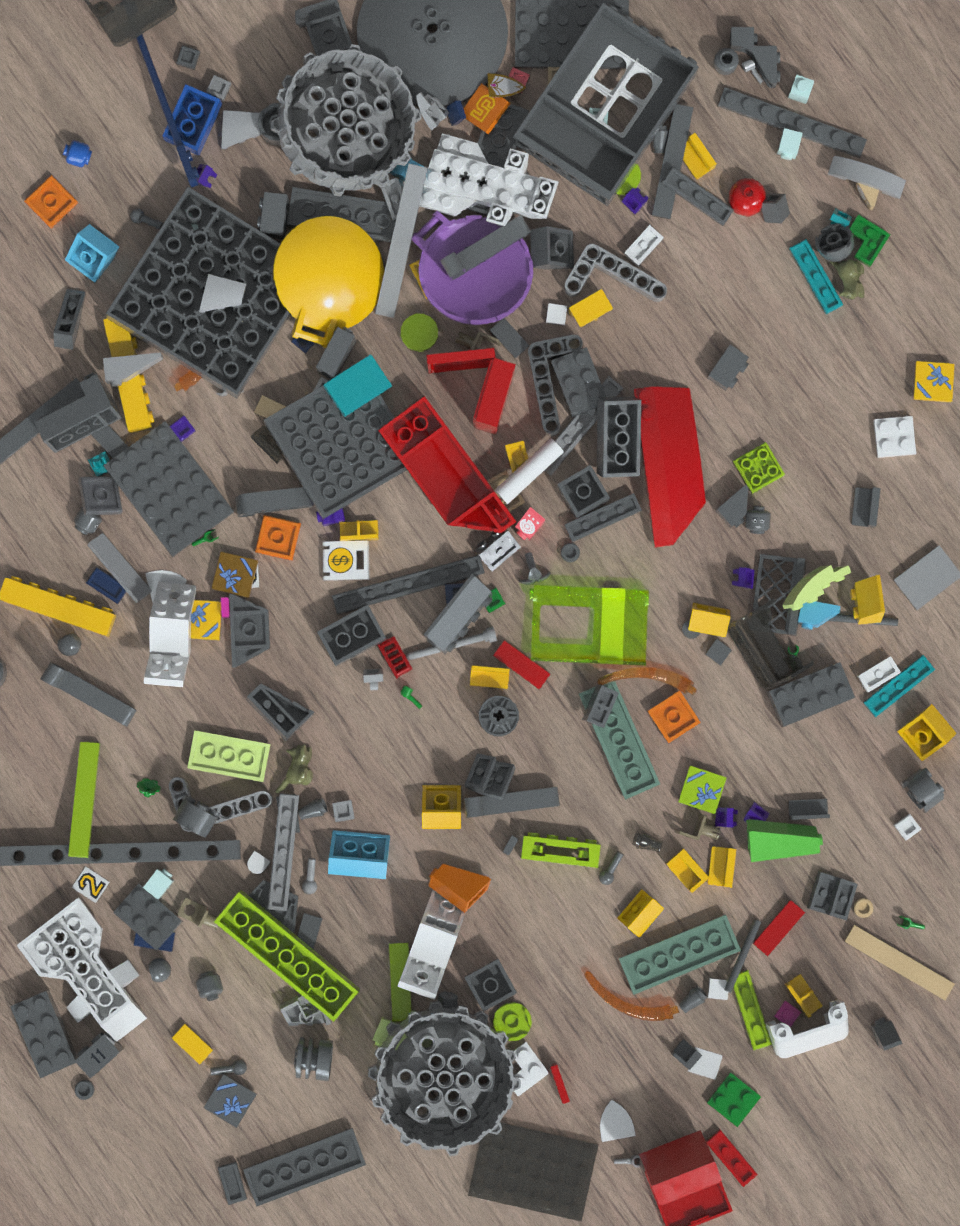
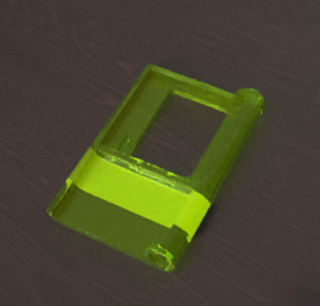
(617, 624)

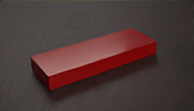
(521, 665)
(778, 927)
(731, 1158)

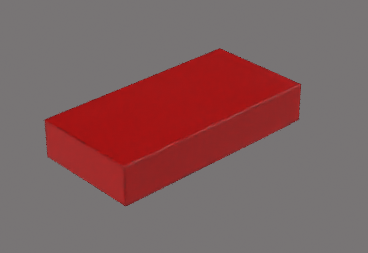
(559, 1083)

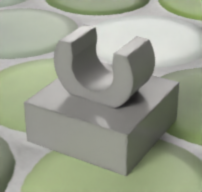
(373, 676)

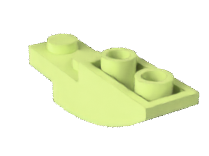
(813, 584)

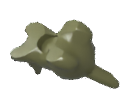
(849, 273)
(298, 771)

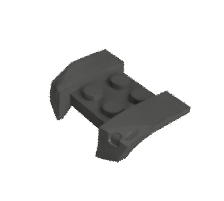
(324, 26)

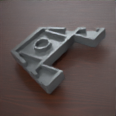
(287, 918)

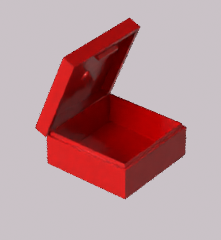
(495, 386)
(685, 1181)

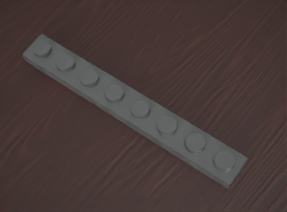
(783, 118)

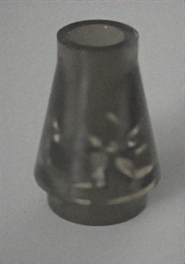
(646, 842)

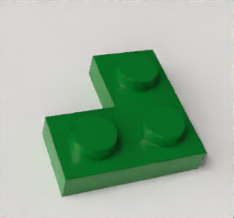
(872, 237)

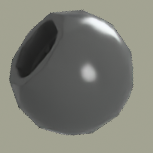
(69, 644)
(159, 969)

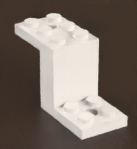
(170, 634)
(432, 947)

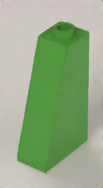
(781, 840)

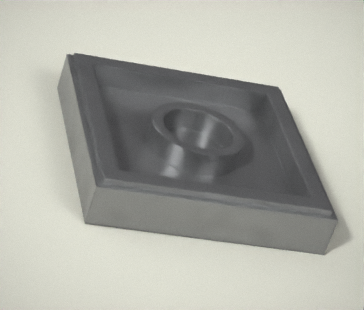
(100, 496)

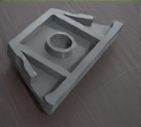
(248, 630)

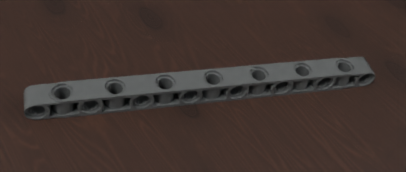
(122, 853)

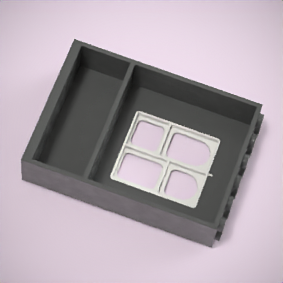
(581, 143)

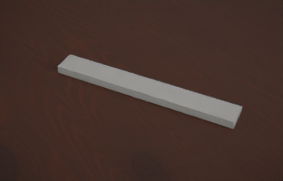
(401, 240)

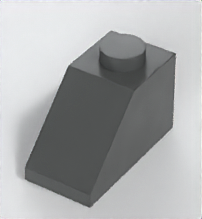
(734, 508)
(885, 1034)

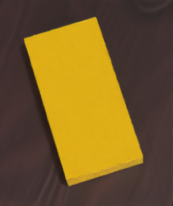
(192, 1044)

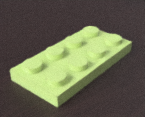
(229, 756)

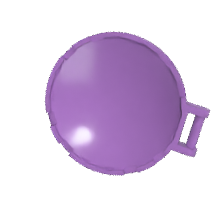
(484, 292)

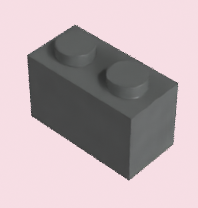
(728, 367)

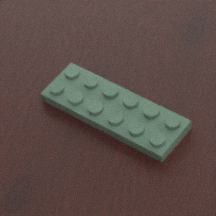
(623, 747)
(679, 954)

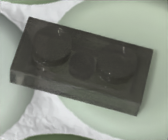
(266, 442)

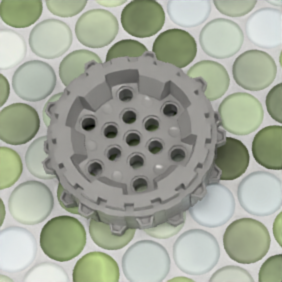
(372, 85)
(483, 1102)

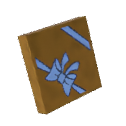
(234, 574)

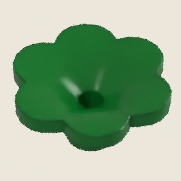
(148, 787)

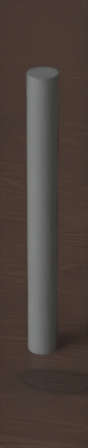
(850, 619)
(742, 956)

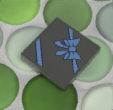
(230, 1100)

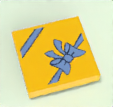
(933, 381)
(206, 620)

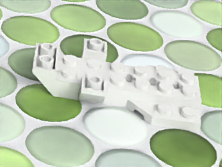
(507, 188)
(99, 988)

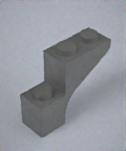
(764, 57)

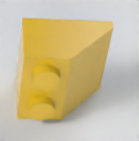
(868, 600)
(927, 732)
(441, 806)

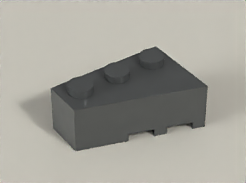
(278, 711)

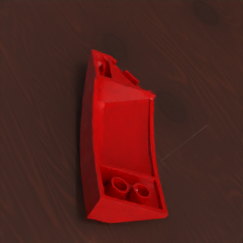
(670, 461)
(444, 469)

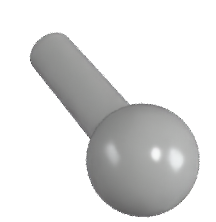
(309, 885)

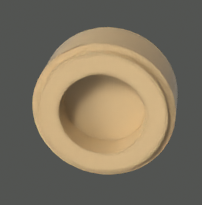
(863, 908)

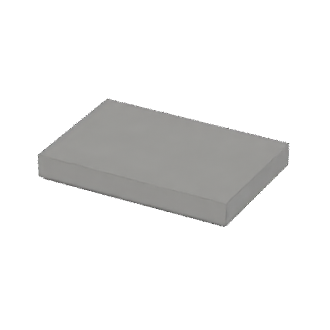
(927, 577)

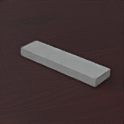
(119, 568)

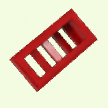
(402, 671)

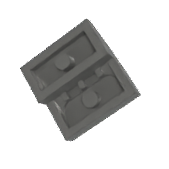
(490, 776)
(832, 895)

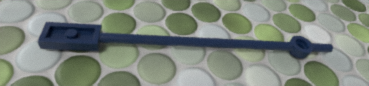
(185, 156)

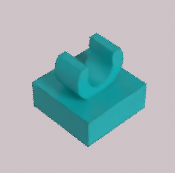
(840, 217)
(97, 464)

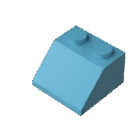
(91, 252)

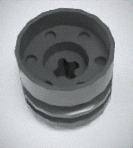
(504, 726)
(314, 1059)

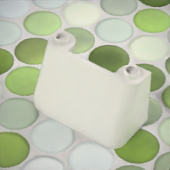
(789, 1044)

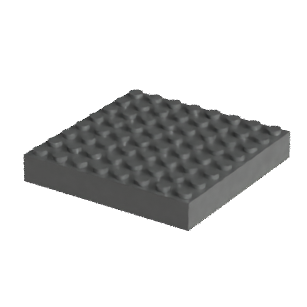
(168, 285)

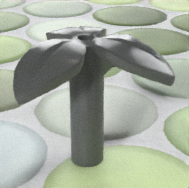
(534, 573)

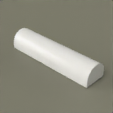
(529, 471)

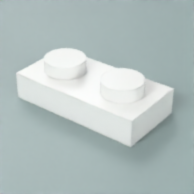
(643, 245)
(879, 674)

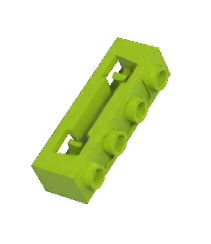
(552, 840)

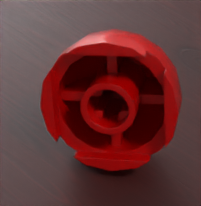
(747, 197)

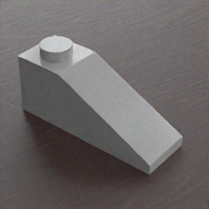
(127, 367)

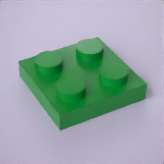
(733, 1099)

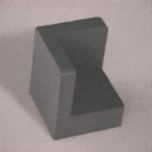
(775, 208)
(686, 1054)

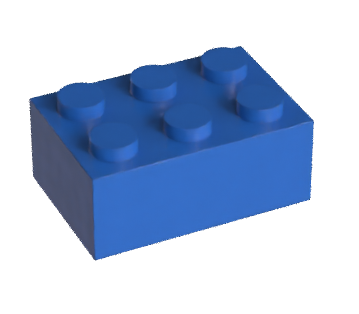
(194, 118)

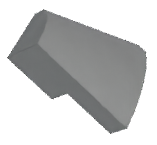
(431, 110)
(239, 127)
(221, 293)
(301, 1011)

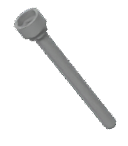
(487, 635)

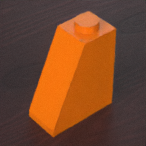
(458, 885)

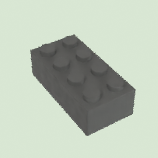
(618, 436)
(811, 694)
(44, 1033)

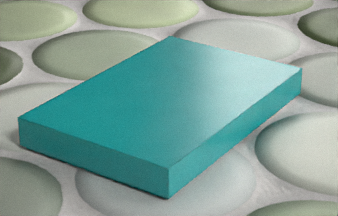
(357, 385)

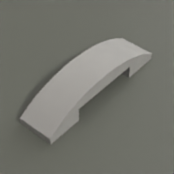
(867, 175)

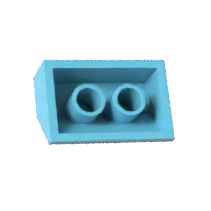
(359, 854)

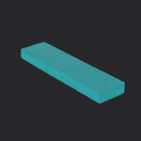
(816, 276)
(899, 686)

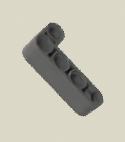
(270, 501)

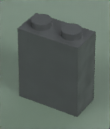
(336, 353)

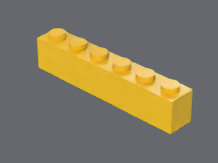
(132, 392)
(56, 606)

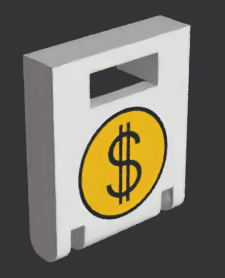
(342, 560)

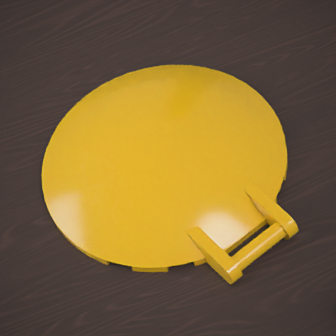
(327, 276)

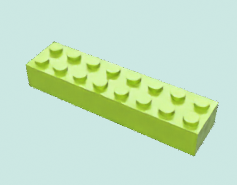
(287, 955)

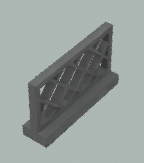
(797, 574)

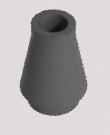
(660, 140)
(313, 809)
(693, 999)

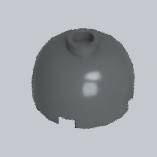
(835, 242)

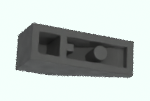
(69, 319)

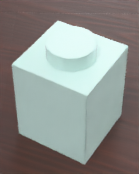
(801, 89)
(789, 144)
(159, 883)

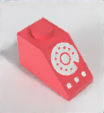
(529, 524)

